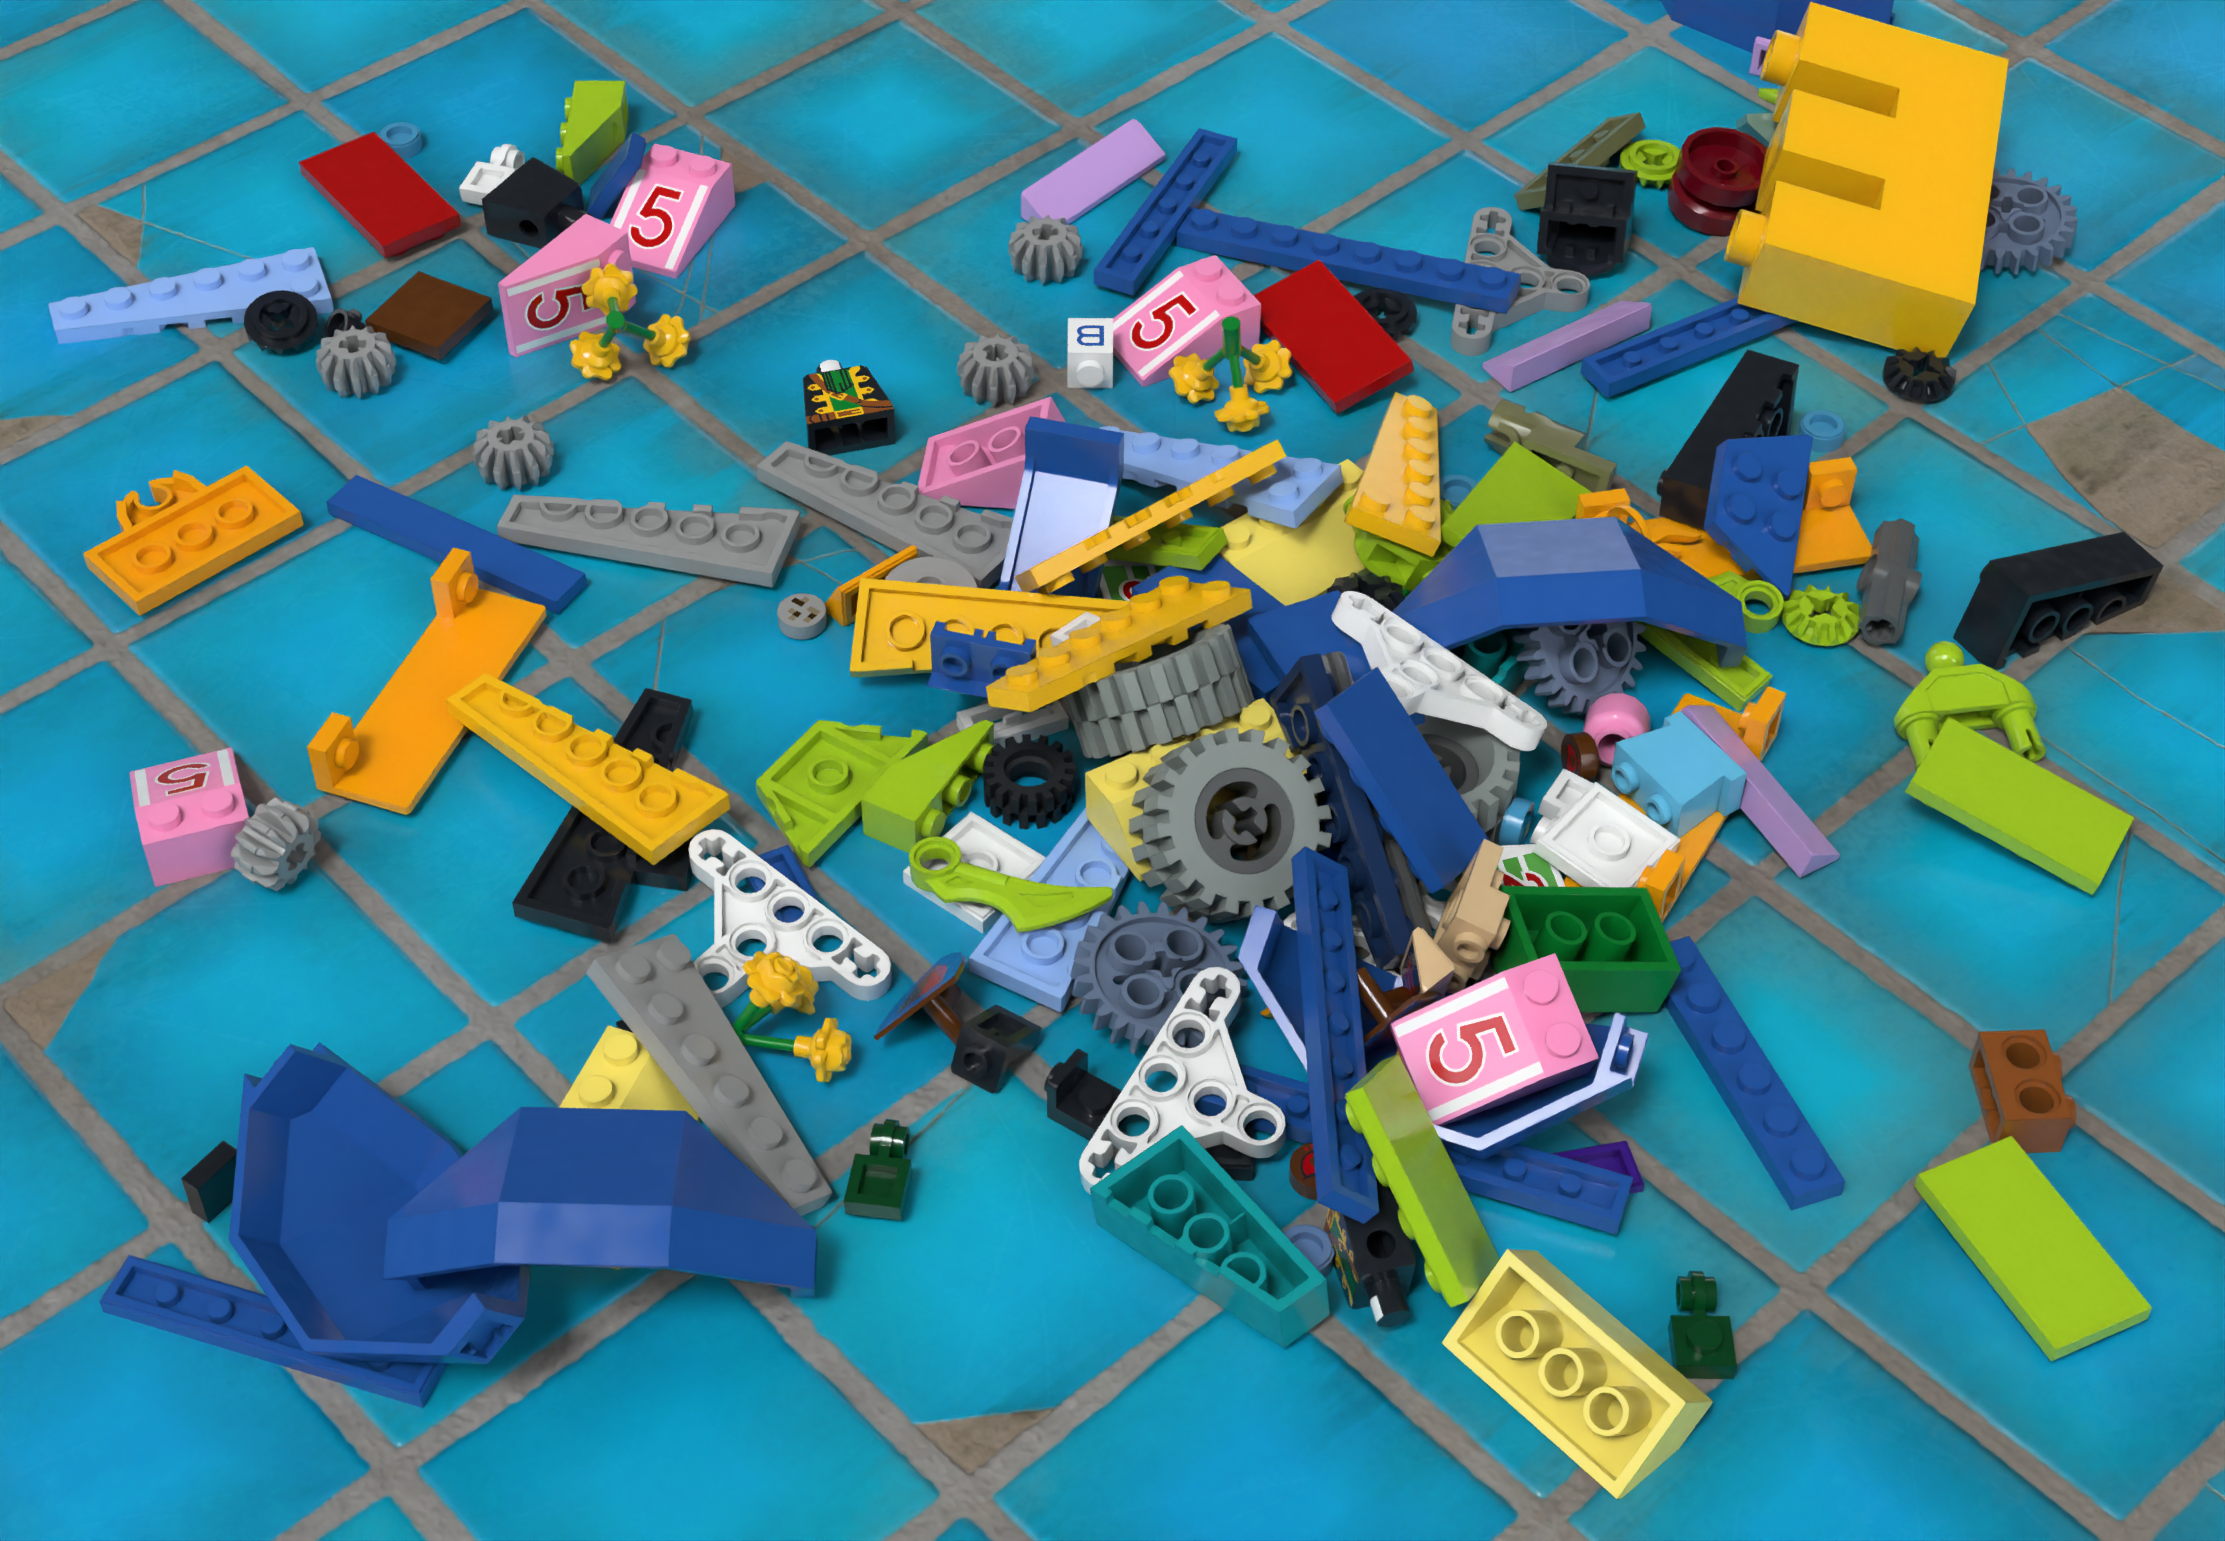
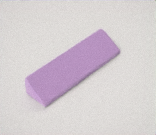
(1093, 175)
(1569, 344)
(1766, 800)

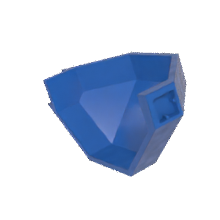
(1569, 576)
(1272, 963)
(602, 1195)
(311, 1202)

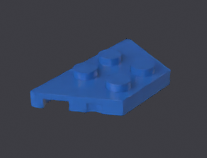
(1759, 503)

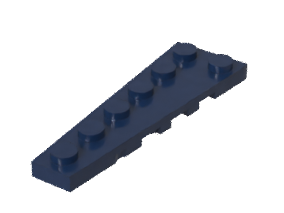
(1359, 834)

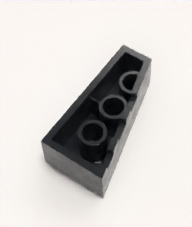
(1750, 405)
(2053, 594)

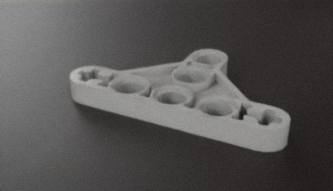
(1514, 258)

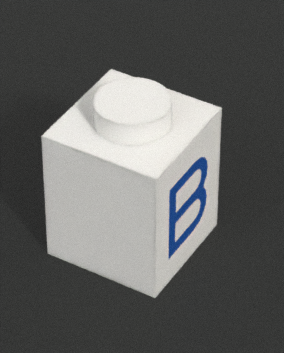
(1090, 353)

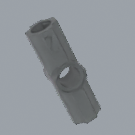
(1888, 582)

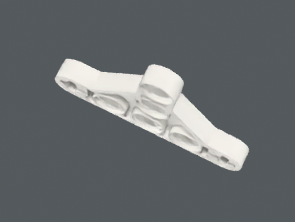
(1432, 678)
(751, 916)
(1199, 1072)

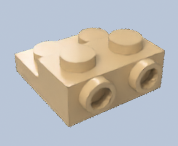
(1474, 917)

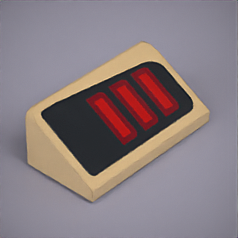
(1425, 965)

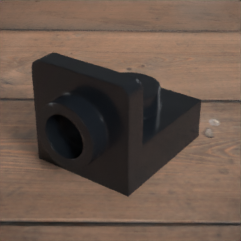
(989, 1044)
(1078, 1097)

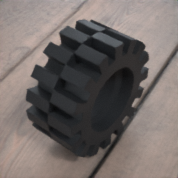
(1029, 802)

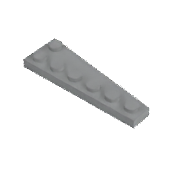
(891, 512)
(700, 542)
(699, 1051)

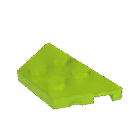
(822, 778)

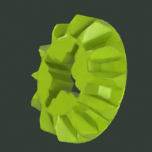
(1652, 159)
(1825, 628)

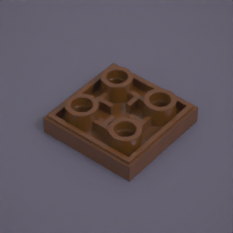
(430, 315)

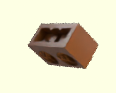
(2021, 1089)

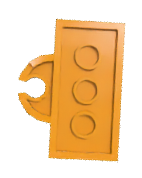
(188, 534)

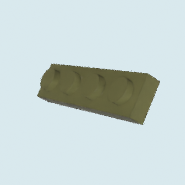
(1592, 150)

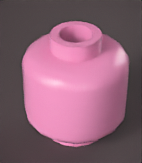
(1614, 720)

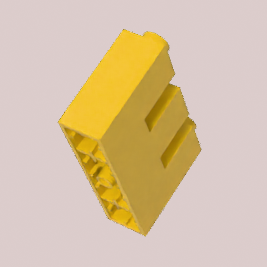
(1872, 182)

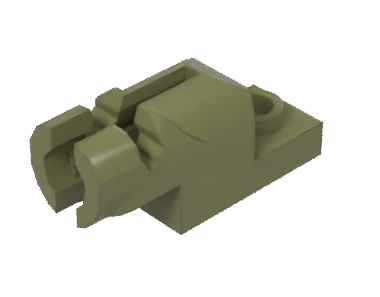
(1550, 441)

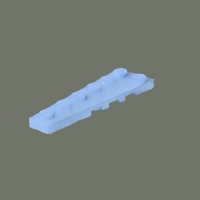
(190, 298)
(1280, 498)
(1041, 959)

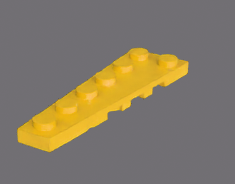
(1401, 478)
(1133, 530)
(899, 616)
(1118, 638)
(614, 787)

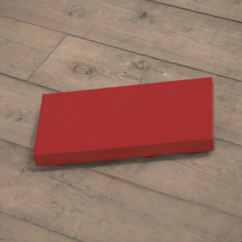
(380, 195)
(1331, 337)

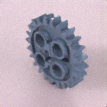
(2026, 223)
(1581, 661)
(1147, 963)

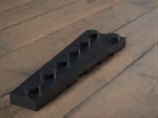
(585, 869)

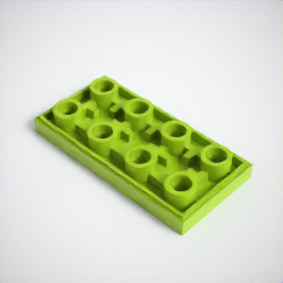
(1512, 491)
(2020, 805)
(1423, 1181)
(2032, 1248)

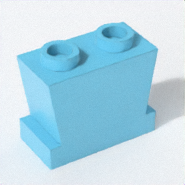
(1677, 775)

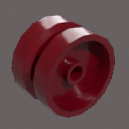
(1716, 178)

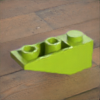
(593, 127)
(924, 788)

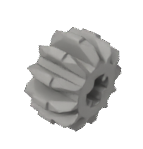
(1045, 249)
(356, 361)
(995, 369)
(513, 452)
(276, 844)

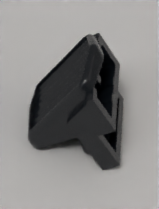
(1586, 217)

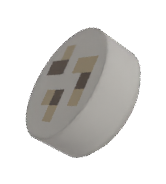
(801, 616)

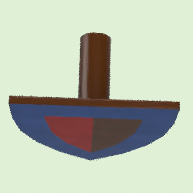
(935, 994)
(1388, 1007)

